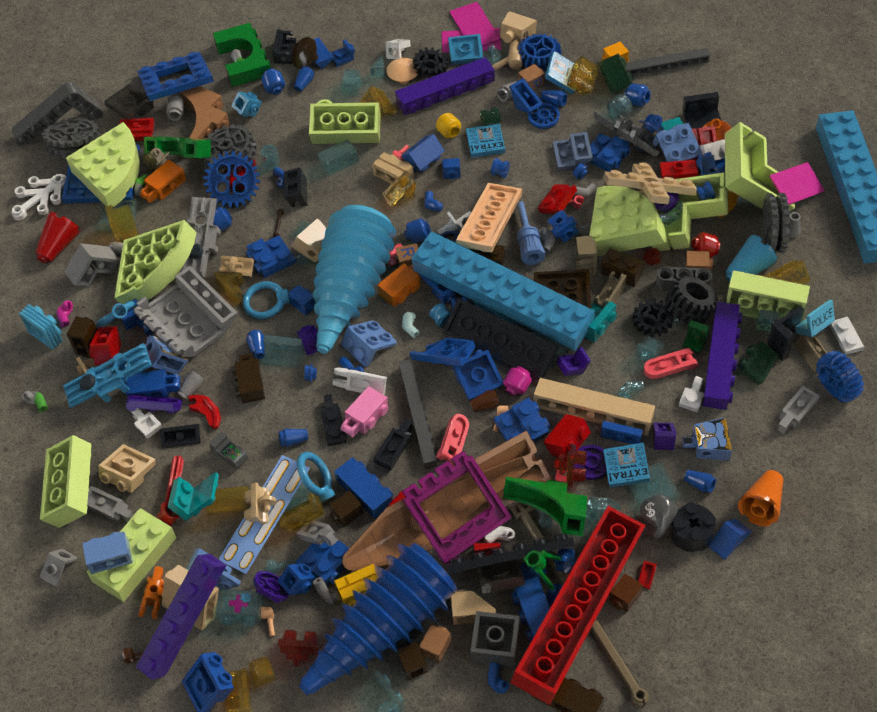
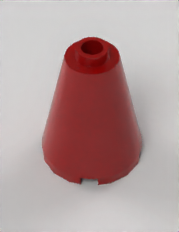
(55, 237)

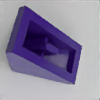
(664, 436)

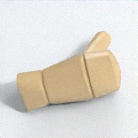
(513, 59)

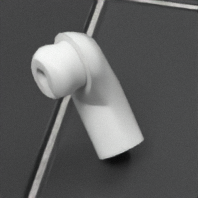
(500, 533)

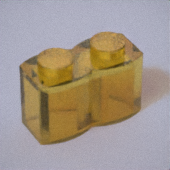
(583, 75)

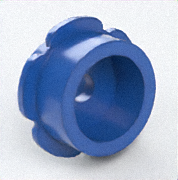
(580, 171)
(310, 372)

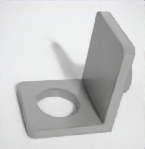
(55, 564)

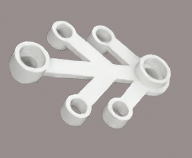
(55, 183)

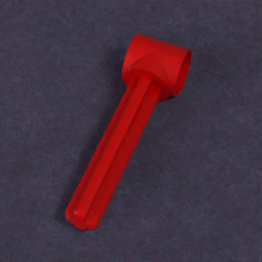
(167, 515)

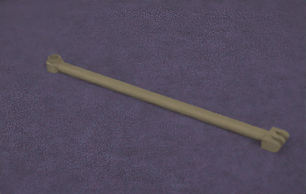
(596, 629)

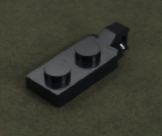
(332, 422)
(394, 445)

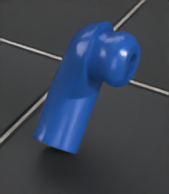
(345, 363)
(495, 681)

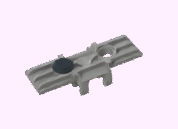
(205, 236)

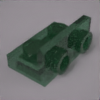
(757, 362)

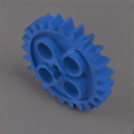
(248, 179)

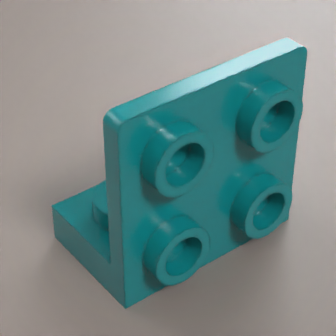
(189, 501)

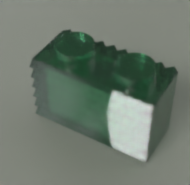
(615, 73)

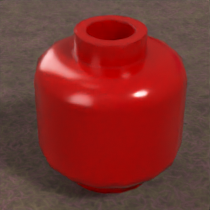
(706, 242)

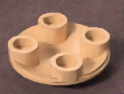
(401, 70)

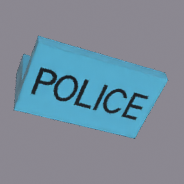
(817, 320)

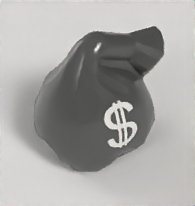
(657, 515)

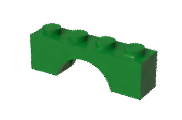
(179, 146)

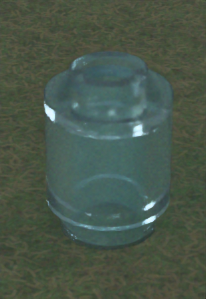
(270, 156)

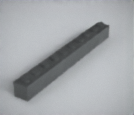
(668, 62)
(417, 413)

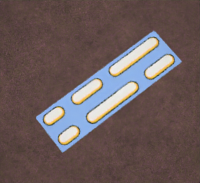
(251, 536)

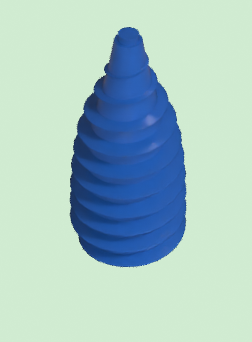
(382, 615)

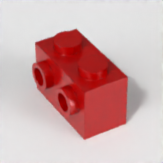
(105, 344)
(568, 431)

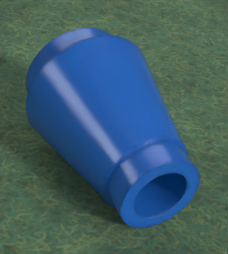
(303, 78)
(555, 97)
(256, 344)
(291, 437)
(702, 481)

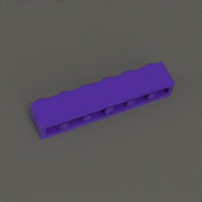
(445, 86)
(721, 356)
(181, 616)

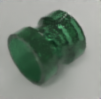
(488, 117)

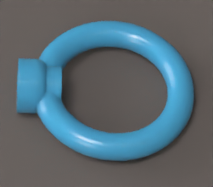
(282, 298)
(120, 313)
(324, 492)

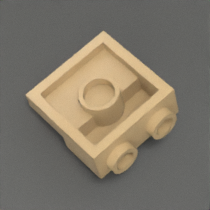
(125, 468)

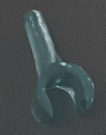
(274, 567)

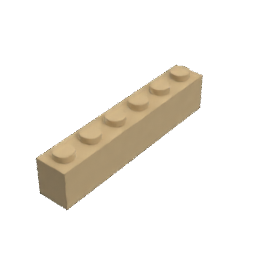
(593, 405)

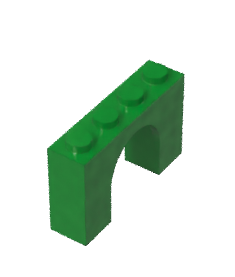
(242, 38)

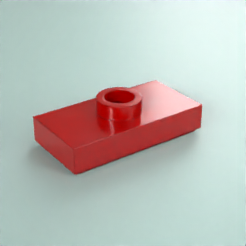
(678, 169)

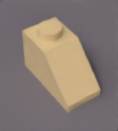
(466, 604)

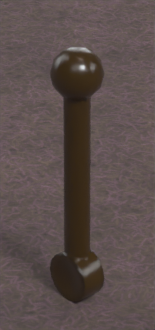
(280, 212)

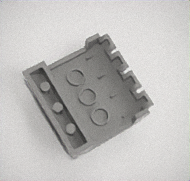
(187, 314)

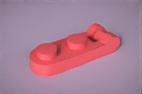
(670, 364)
(453, 437)

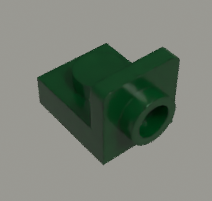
(695, 337)

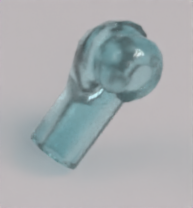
(628, 387)

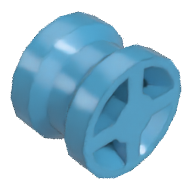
(440, 314)

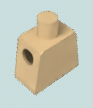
(517, 27)
(310, 240)

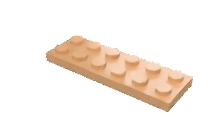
(489, 217)

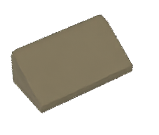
(810, 349)

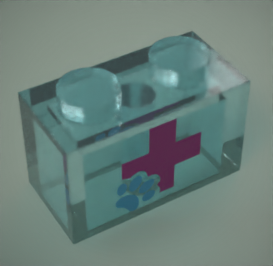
(239, 607)

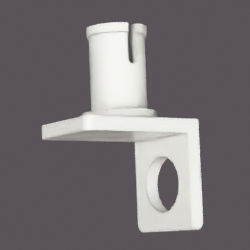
(454, 224)

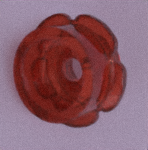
(652, 252)

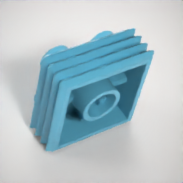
(41, 326)

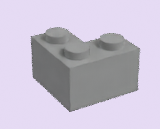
(88, 262)

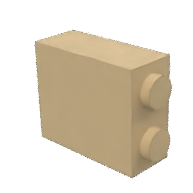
(173, 581)

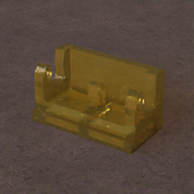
(302, 514)
(239, 698)

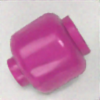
(517, 381)

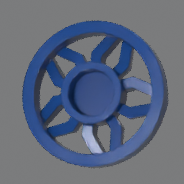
(544, 115)

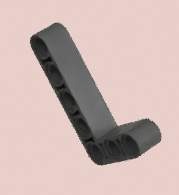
(52, 109)

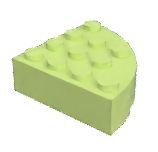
(108, 165)
(624, 220)
(153, 261)

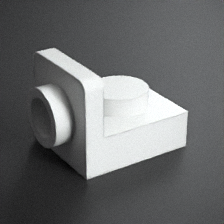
(394, 48)

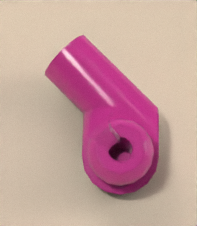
(63, 313)

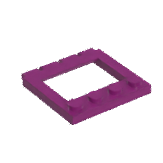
(470, 531)

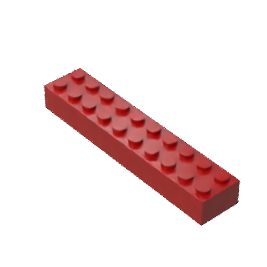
(577, 606)

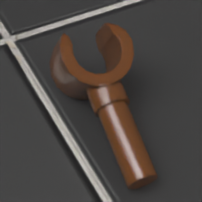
(129, 656)

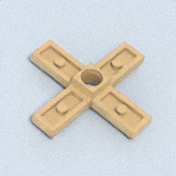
(648, 184)

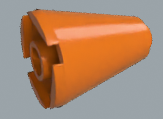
(763, 499)

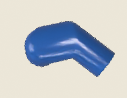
(280, 174)
(431, 203)

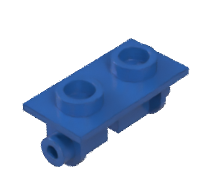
(652, 123)
(706, 163)

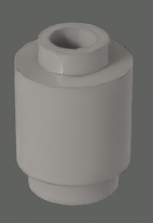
(175, 108)

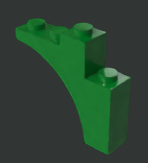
(551, 498)

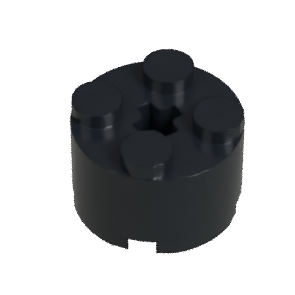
(693, 527)

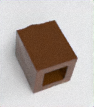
(625, 593)

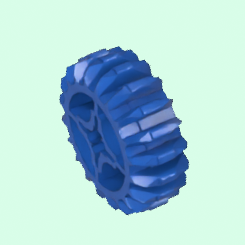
(538, 50)
(839, 376)

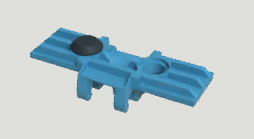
(107, 376)

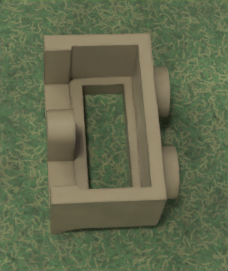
(586, 254)

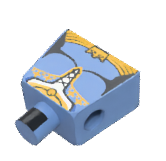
(161, 354)
(710, 440)

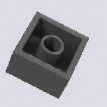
(495, 638)

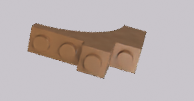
(208, 111)

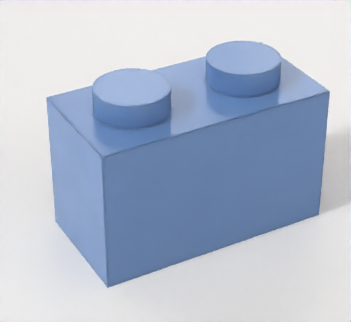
(107, 552)

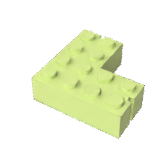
(747, 165)
(679, 233)

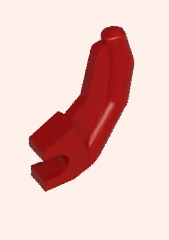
(206, 407)

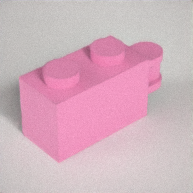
(365, 412)

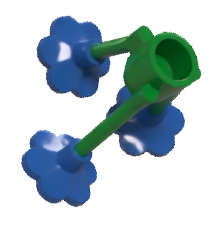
(536, 563)

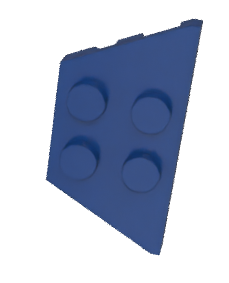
(446, 351)

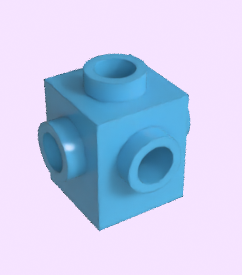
(246, 104)

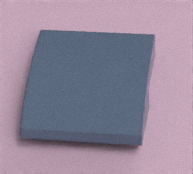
(572, 151)

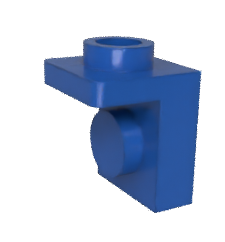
(343, 54)
(451, 168)
(131, 318)

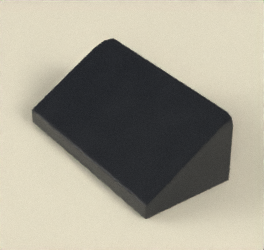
(180, 435)

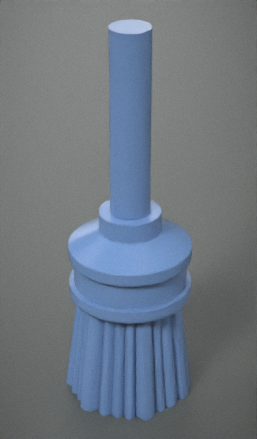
(529, 239)

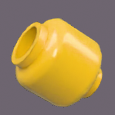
(448, 125)

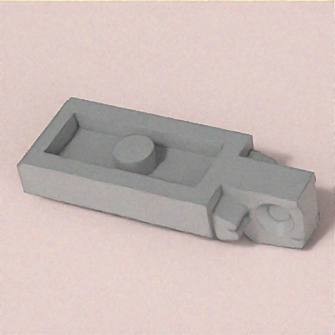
(797, 408)
(108, 505)
(317, 533)

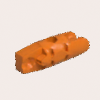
(153, 593)

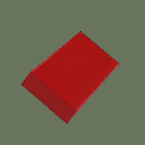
(486, 547)
(647, 574)

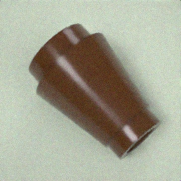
(485, 401)

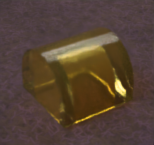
(261, 671)

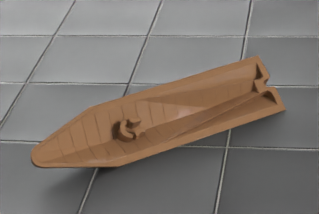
(448, 507)

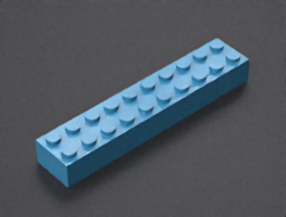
(853, 176)
(503, 291)

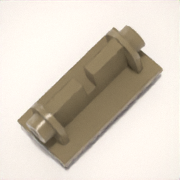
(154, 159)

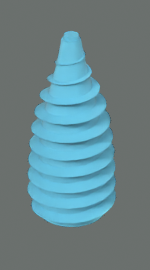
(349, 268)

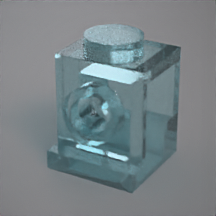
(351, 82)

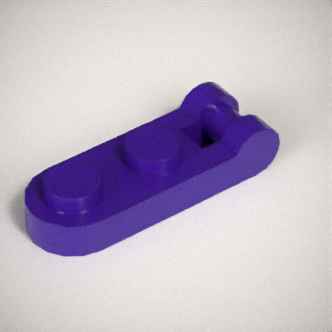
(153, 403)

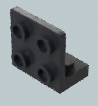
(700, 109)
(782, 332)

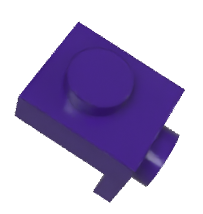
(309, 338)
(575, 363)

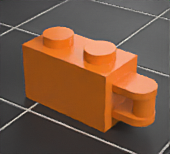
(163, 181)
(399, 285)

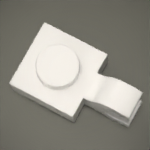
(692, 397)
(146, 424)

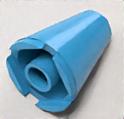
(752, 258)

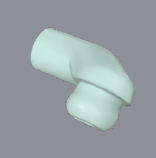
(407, 324)

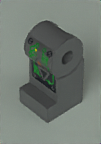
(228, 451)

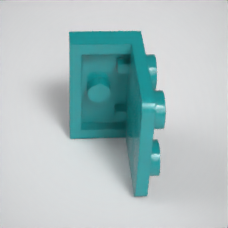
(602, 320)

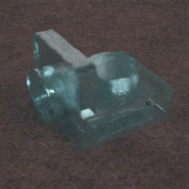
(649, 349)
(598, 506)

